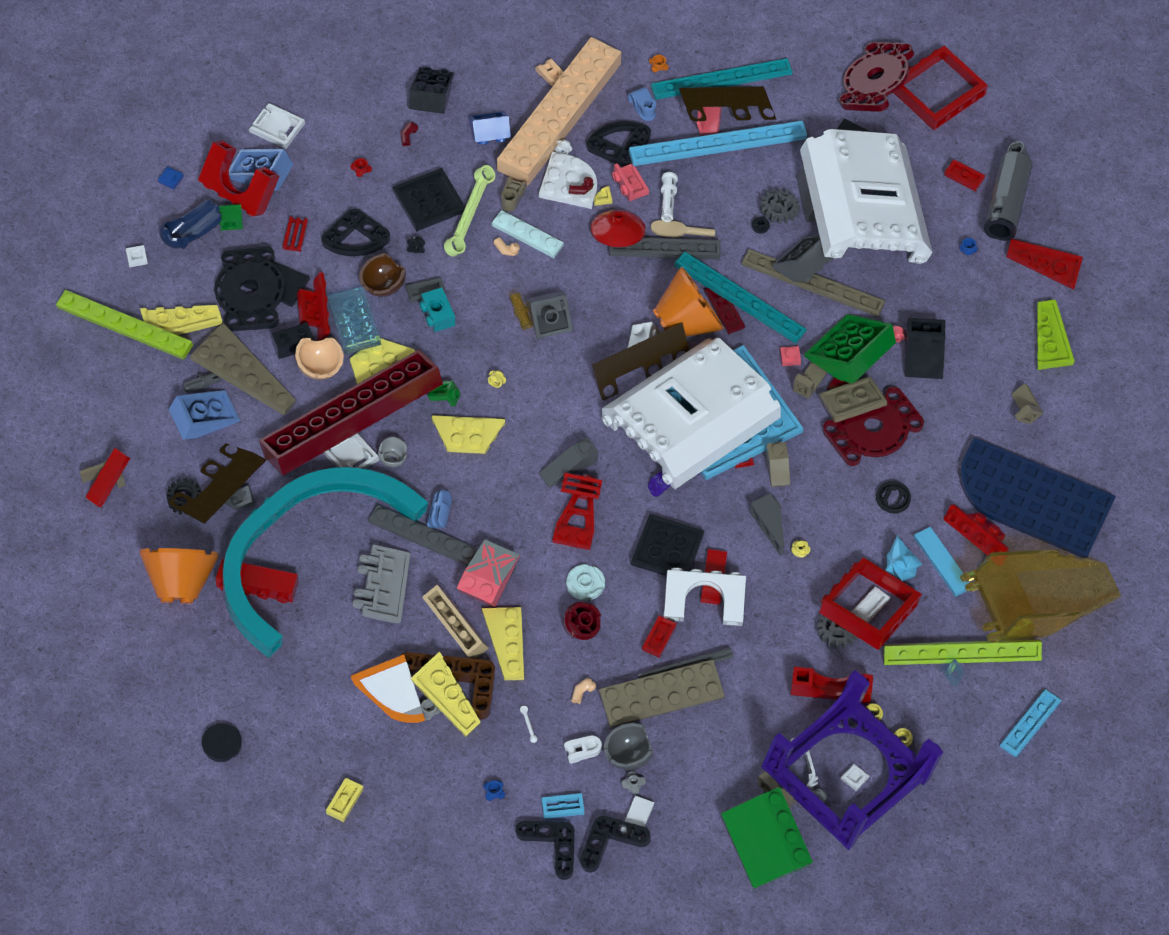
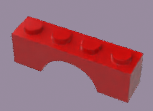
(809, 683)

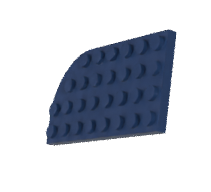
(1034, 498)

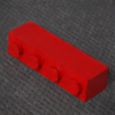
(264, 582)

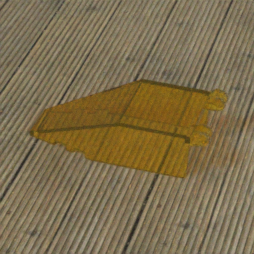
(1039, 591)

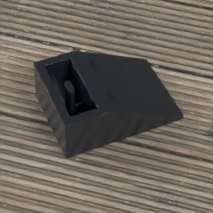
(431, 90)
(925, 348)

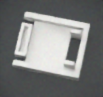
(275, 124)
(351, 452)

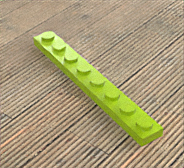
(124, 324)
(962, 651)

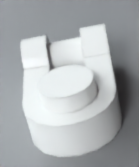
(590, 746)

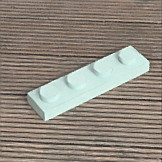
(527, 234)

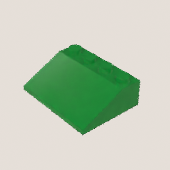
(852, 347)
(766, 838)

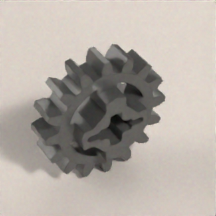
(779, 206)
(835, 634)

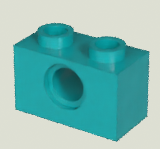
(437, 300)

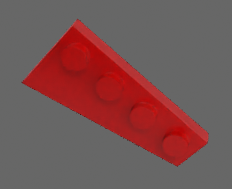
(1049, 262)

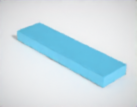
(941, 560)
(1030, 723)

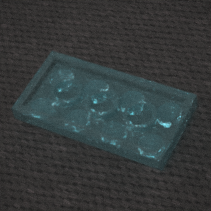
(354, 320)

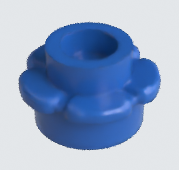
(968, 242)

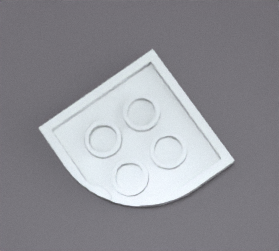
(566, 171)

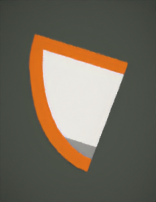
(391, 689)

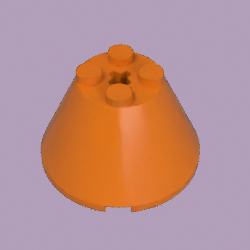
(686, 305)
(178, 572)

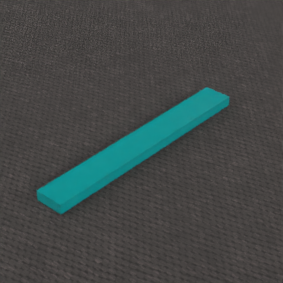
(723, 78)
(741, 298)

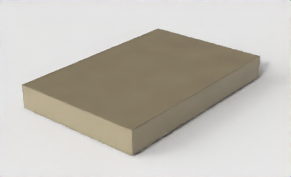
(852, 399)

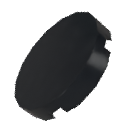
(221, 742)

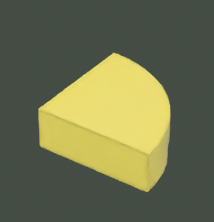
(603, 197)

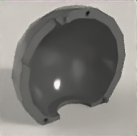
(628, 747)

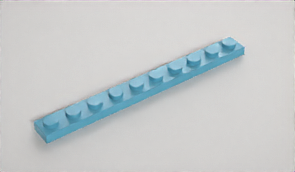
(717, 143)

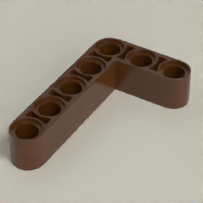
(475, 675)

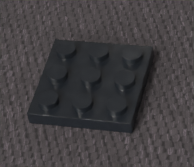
(429, 199)
(667, 546)

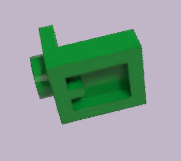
(447, 391)

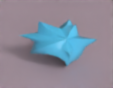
(901, 561)

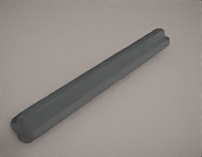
(716, 656)

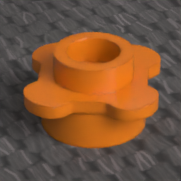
(658, 59)

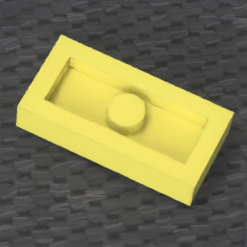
(344, 800)

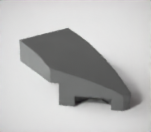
(241, 499)

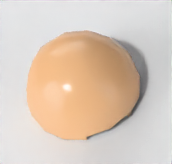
(319, 358)

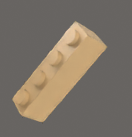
(455, 622)

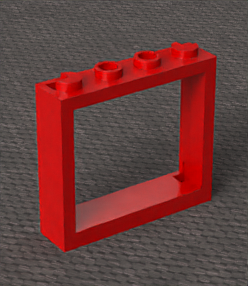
(935, 120)
(856, 625)

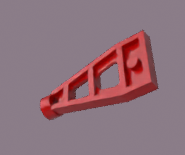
(571, 535)

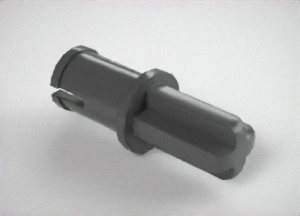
(200, 382)

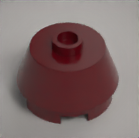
(582, 621)

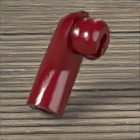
(409, 128)
(583, 188)

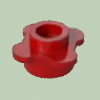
(360, 163)

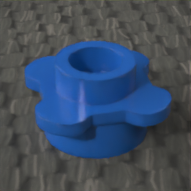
(497, 785)

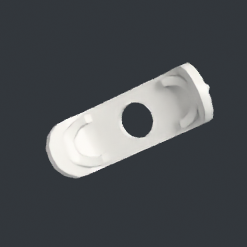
(812, 778)

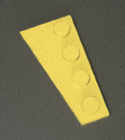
(182, 319)
(506, 636)
(445, 693)

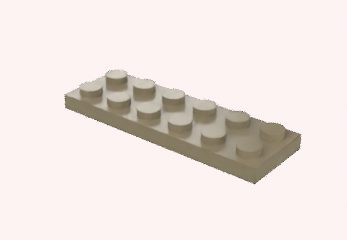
(661, 693)

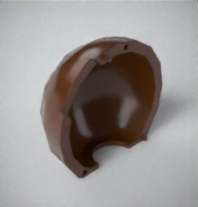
(382, 276)

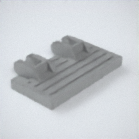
(386, 581)

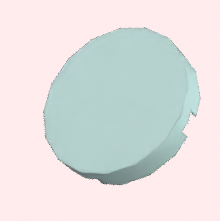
(588, 587)

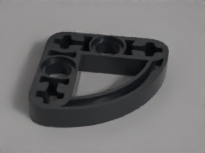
(620, 153)
(357, 224)

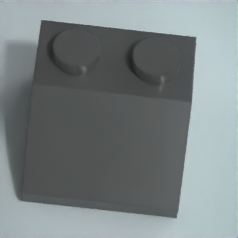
(549, 314)

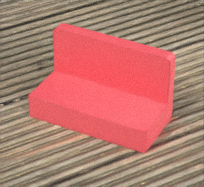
(712, 124)

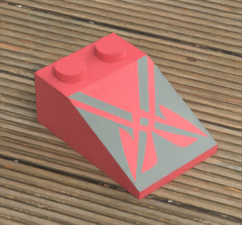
(488, 573)

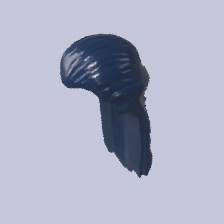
(190, 226)

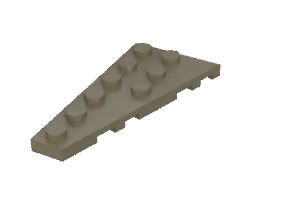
(233, 362)

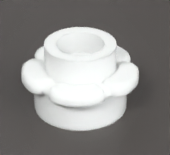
(563, 145)

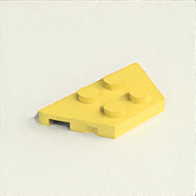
(375, 359)
(467, 433)

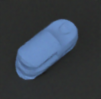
(439, 510)

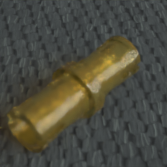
(521, 311)

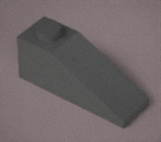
(571, 461)
(768, 516)

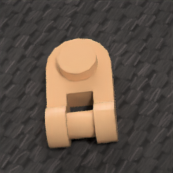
(552, 75)

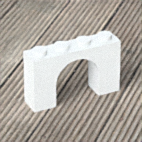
(730, 587)

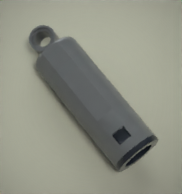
(1008, 193)

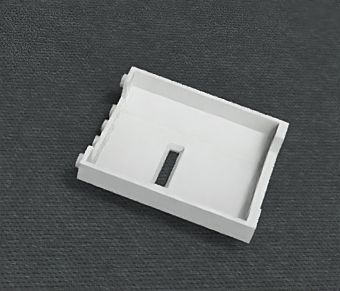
(838, 169)
(729, 403)

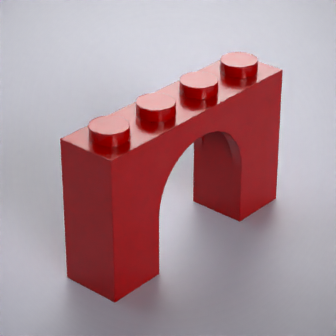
(216, 177)

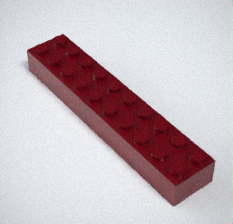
(350, 412)

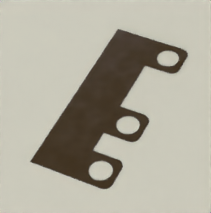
(733, 97)
(641, 354)
(225, 484)

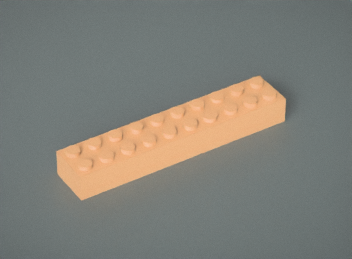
(559, 111)

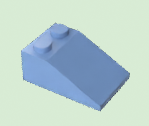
(251, 159)
(202, 413)

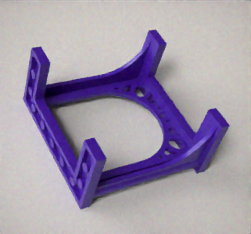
(855, 820)

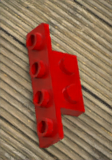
(313, 307)
(977, 530)

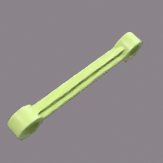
(469, 211)

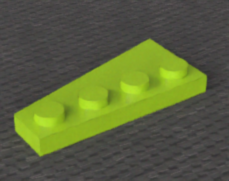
(1052, 340)

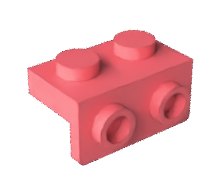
(630, 182)

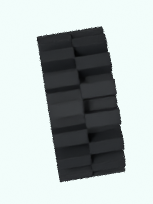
(181, 487)

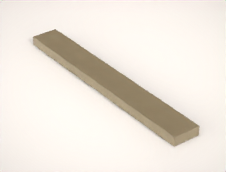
(818, 285)

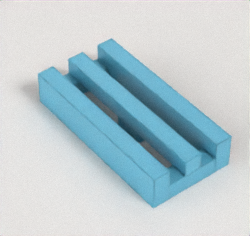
(547, 810)

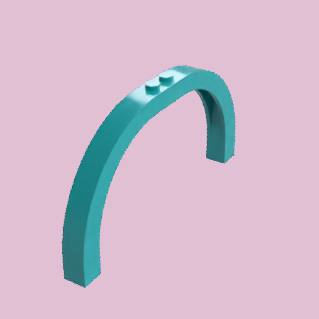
(329, 480)

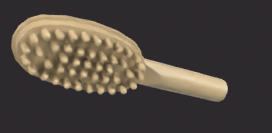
(678, 229)

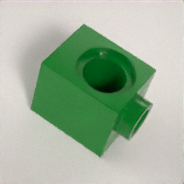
(231, 217)

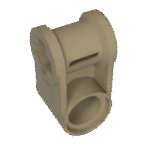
(512, 194)

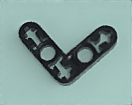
(555, 836)
(604, 836)

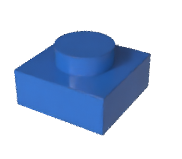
(170, 178)

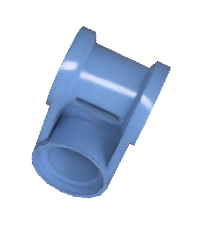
(643, 103)

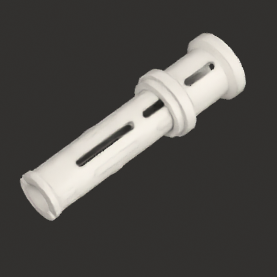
(669, 191)

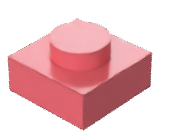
(790, 356)

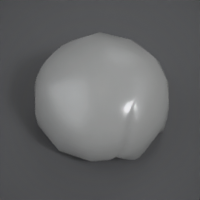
(392, 447)

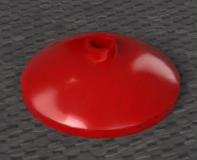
(618, 228)

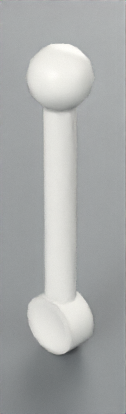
(524, 710)

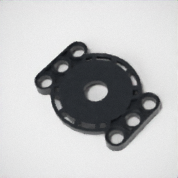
(256, 305)

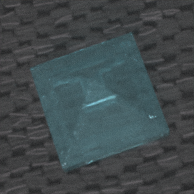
(954, 667)

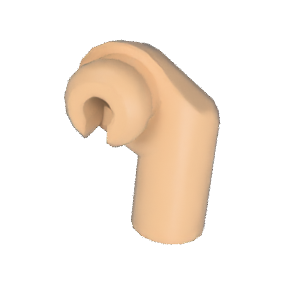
(504, 249)
(586, 684)

